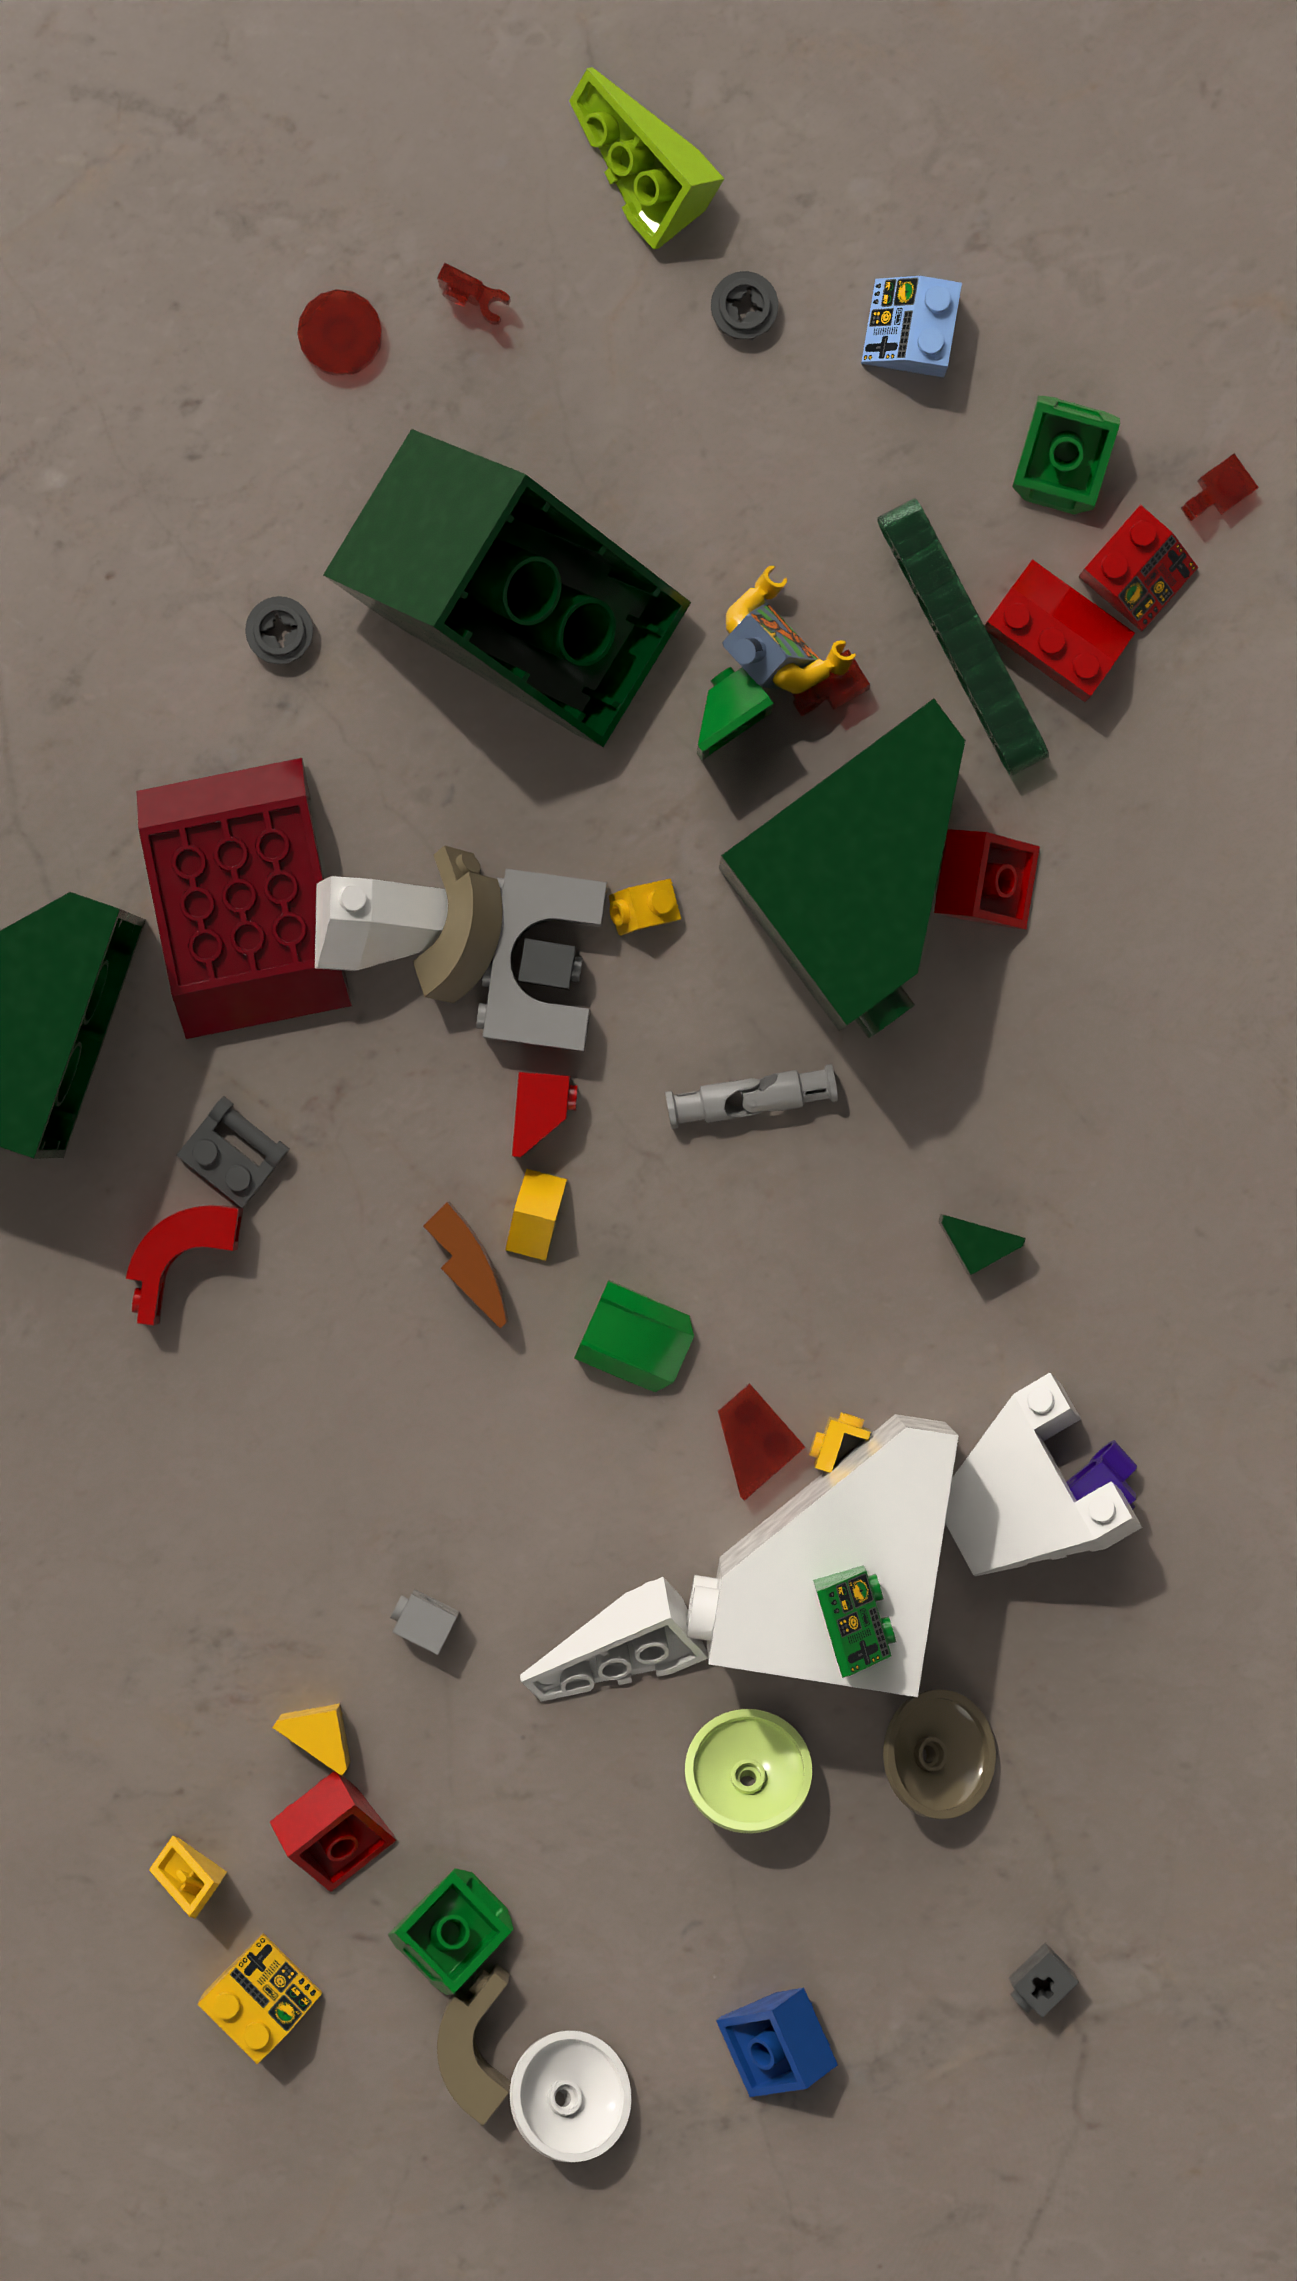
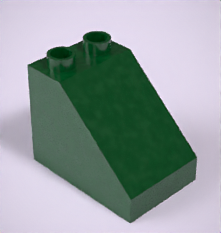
(508, 584)
(855, 868)
(56, 1005)

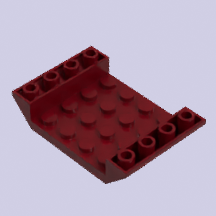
(237, 897)

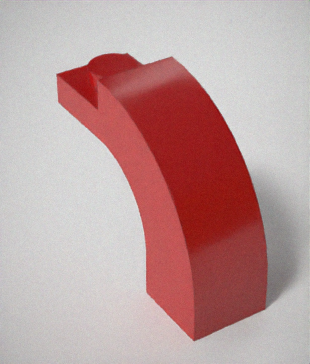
(194, 1227)

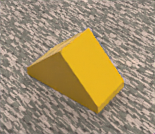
(535, 1214)
(319, 1733)
(187, 1875)

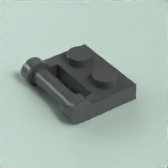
(224, 1163)

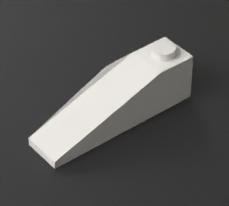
(374, 921)
(630, 1637)

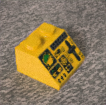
(259, 1998)

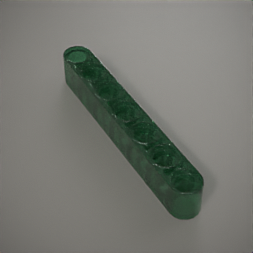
(963, 637)

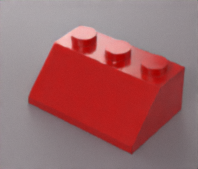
(1058, 630)

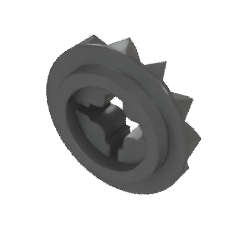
(733, 289)
(262, 619)

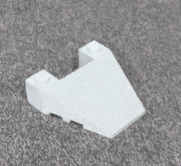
(1013, 1501)

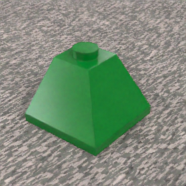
(731, 709)

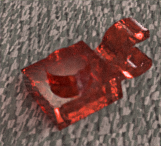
(464, 288)
(1222, 487)
(835, 689)

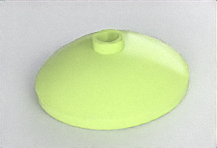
(754, 1746)

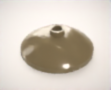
(957, 1749)

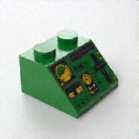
(854, 1620)

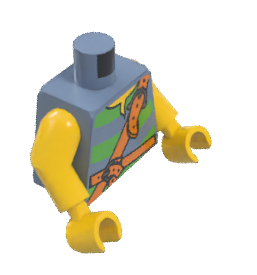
(771, 648)

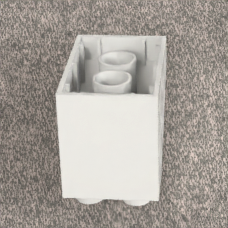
(873, 1510)

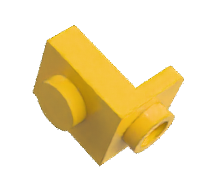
(644, 906)
(827, 1444)

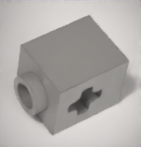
(423, 1620)

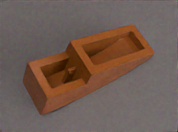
(469, 1262)

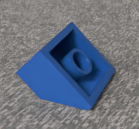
(777, 2043)

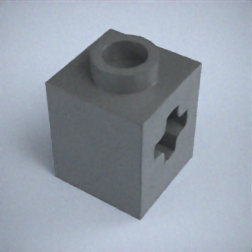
(549, 964)
(1048, 1966)

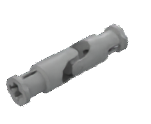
(771, 1093)

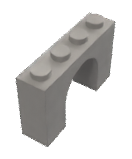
(509, 1011)

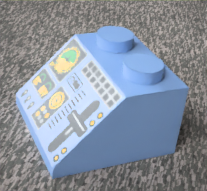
(912, 324)

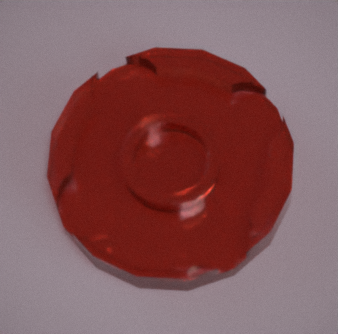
(339, 332)

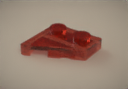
(756, 1439)

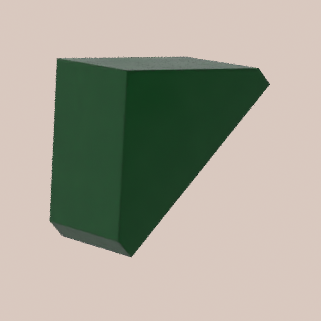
(977, 1244)

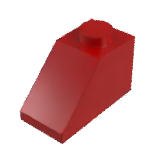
(540, 1108)

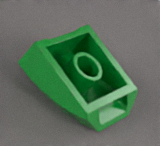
(1065, 455)
(636, 1338)
(452, 1930)

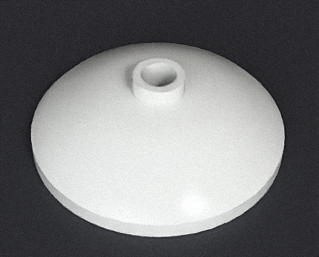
(593, 2089)

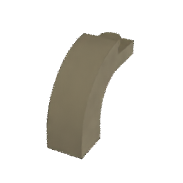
(470, 930)
(465, 2072)

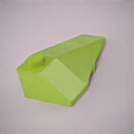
(653, 166)

